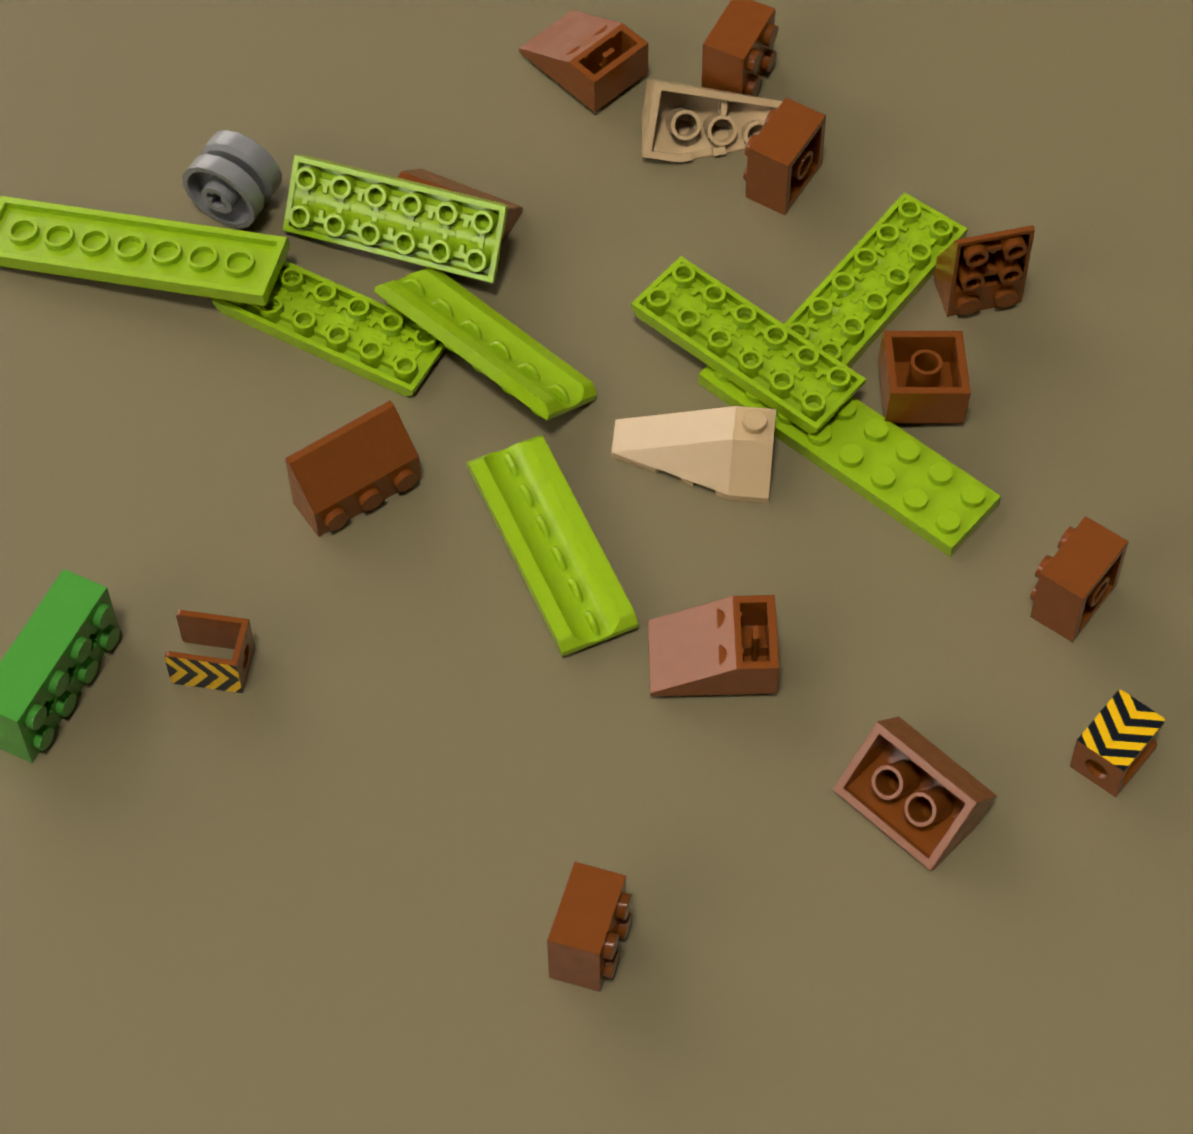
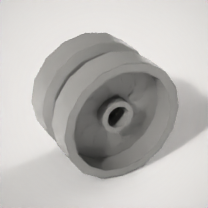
(232, 179)

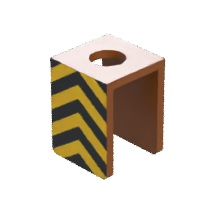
(211, 671)
(1117, 743)

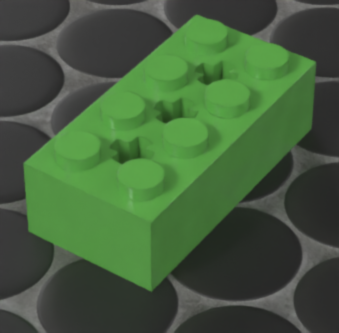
(53, 662)

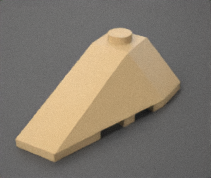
(698, 121)
(709, 447)

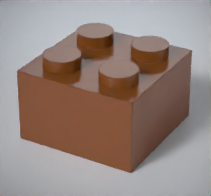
(740, 48)
(784, 155)
(923, 376)
(1077, 578)
(588, 927)

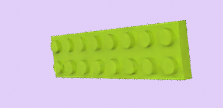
(140, 251)
(882, 467)

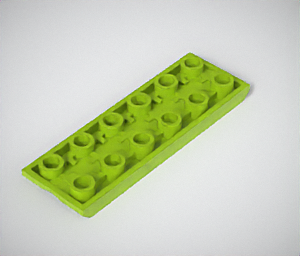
(395, 217)
(875, 279)
(342, 329)
(489, 342)
(747, 345)
(552, 545)

